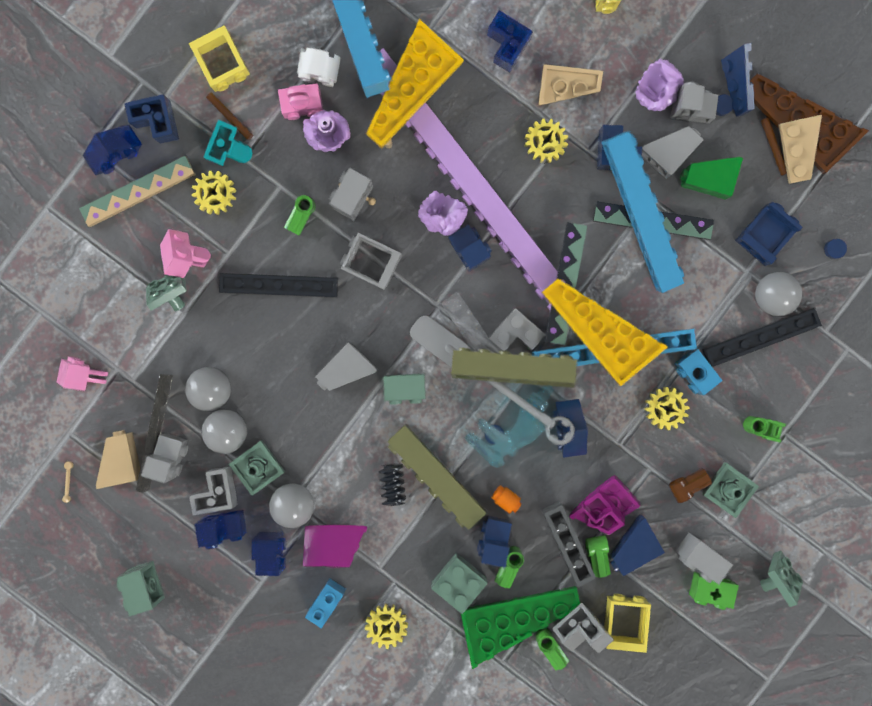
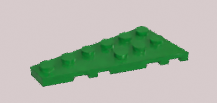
(508, 622)

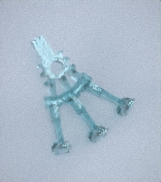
(524, 431)

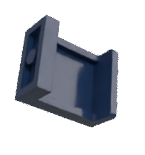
(768, 233)

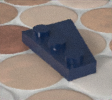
(736, 71)

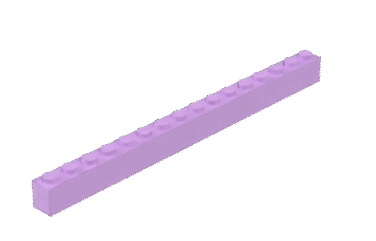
(479, 194)

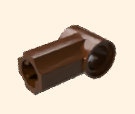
(684, 488)

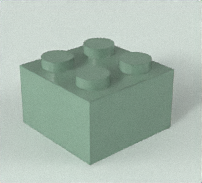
(404, 387)
(459, 583)
(140, 588)

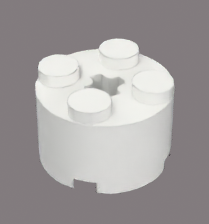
(317, 65)

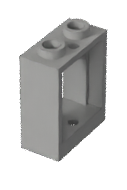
(355, 243)

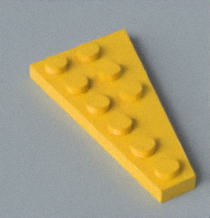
(417, 77)
(612, 340)

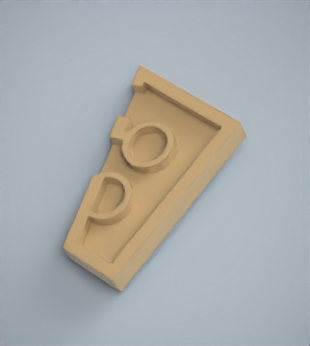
(565, 83)
(799, 147)

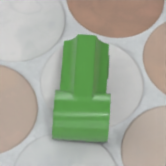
(299, 217)
(597, 549)
(507, 575)
(551, 649)

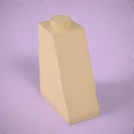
(118, 461)

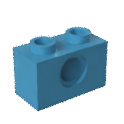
(708, 377)
(325, 603)

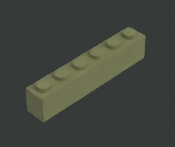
(514, 368)
(436, 476)

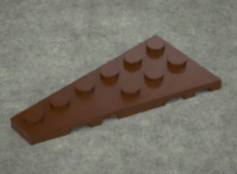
(783, 106)

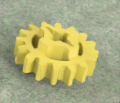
(540, 136)
(219, 185)
(670, 401)
(391, 632)

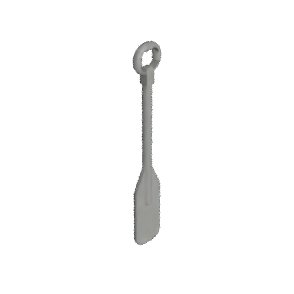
(442, 343)

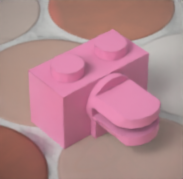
(300, 101)
(180, 255)
(75, 374)

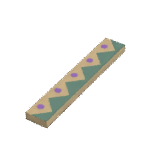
(137, 191)

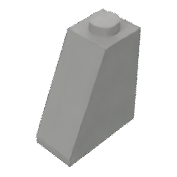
(671, 151)
(345, 368)

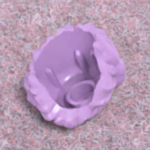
(659, 85)
(326, 135)
(442, 213)

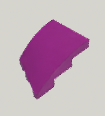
(606, 506)
(331, 545)

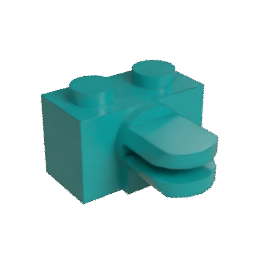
(223, 145)

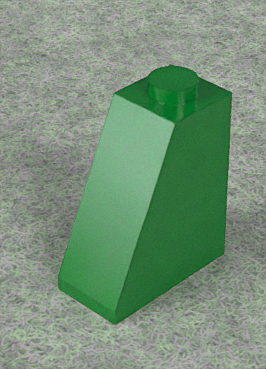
(712, 177)

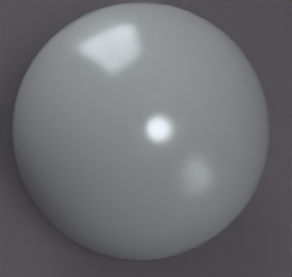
(778, 293)
(208, 389)
(224, 431)
(291, 505)

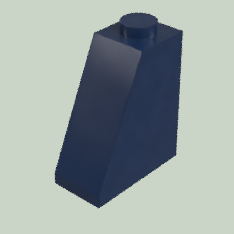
(635, 547)

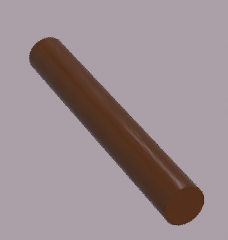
(229, 116)
(774, 146)

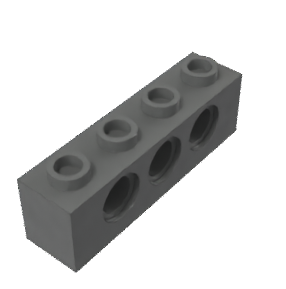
(568, 543)

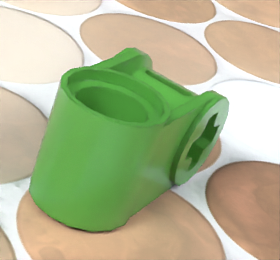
(766, 428)

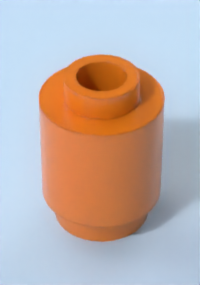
(506, 499)

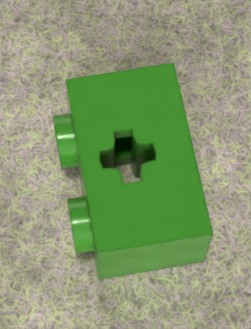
(722, 598)

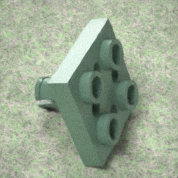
(165, 291)
(251, 472)
(736, 494)
(784, 578)

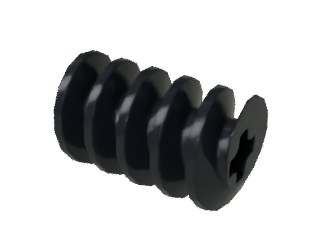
(392, 484)

